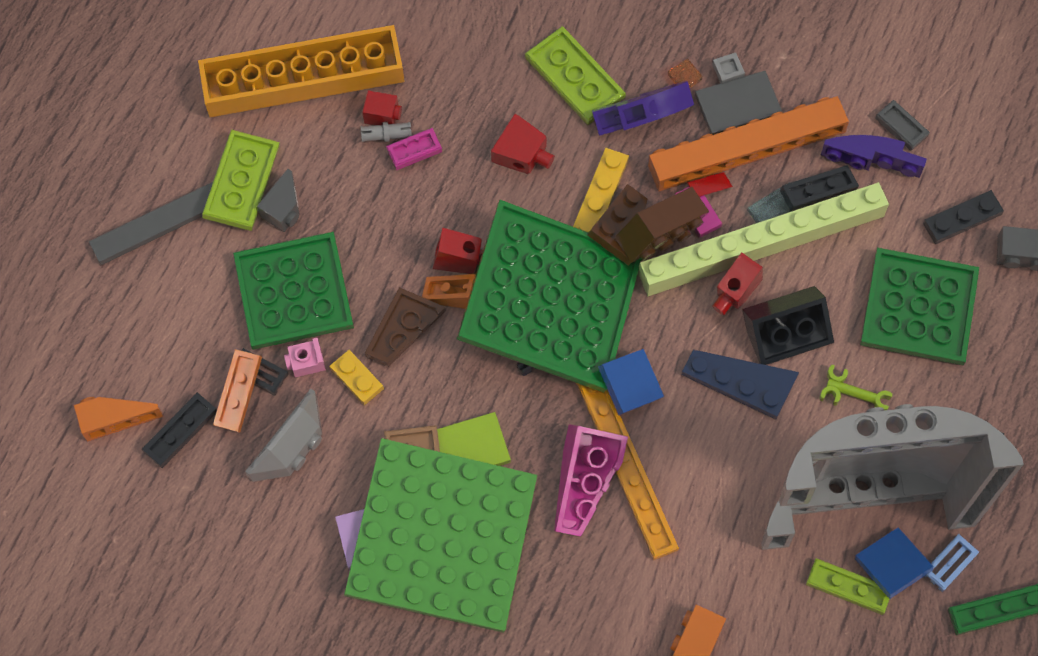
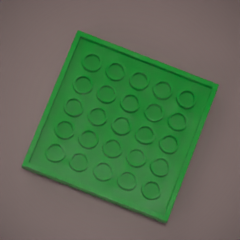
(548, 297)

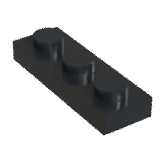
(818, 188)
(963, 217)
(179, 430)

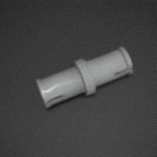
(385, 131)

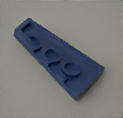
(746, 382)

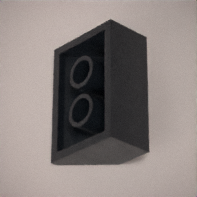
(788, 325)

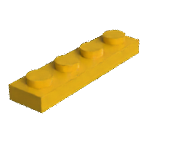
(601, 189)

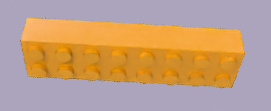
(301, 71)

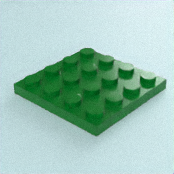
(293, 290)
(920, 306)

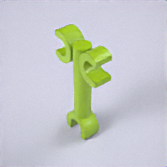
(836, 386)

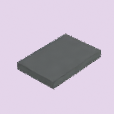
(737, 102)

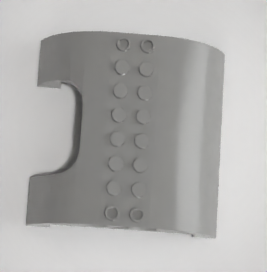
(921, 449)

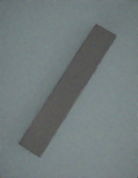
(151, 225)

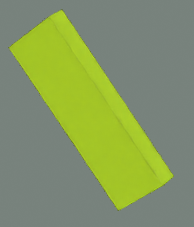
(847, 586)

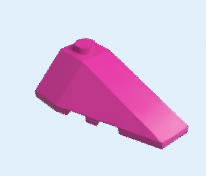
(586, 470)

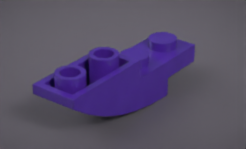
(643, 109)
(863, 149)

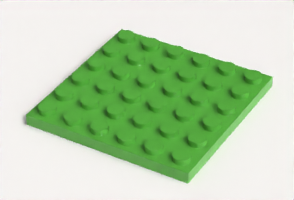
(441, 535)

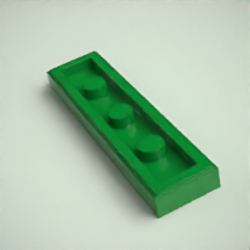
(994, 610)

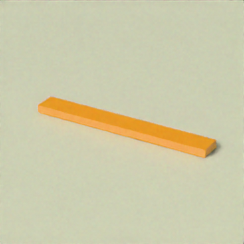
(632, 476)

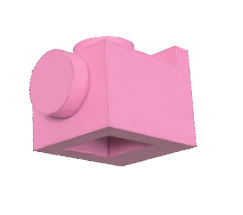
(311, 364)

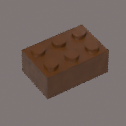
(662, 225)

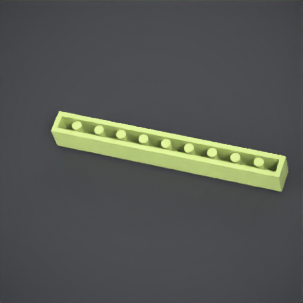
(763, 239)

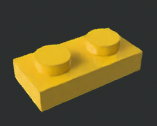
(356, 377)

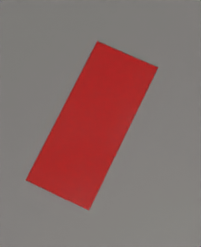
(710, 184)

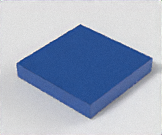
(631, 381)
(894, 563)

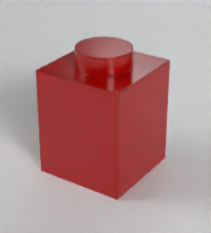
(381, 108)

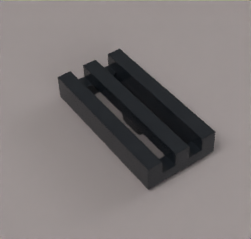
(277, 382)

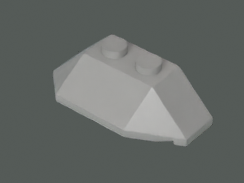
(290, 443)

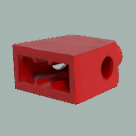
(521, 147)
(457, 252)
(742, 275)

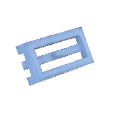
(935, 579)

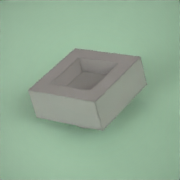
(728, 68)

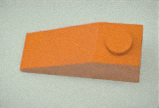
(449, 290)
(108, 415)

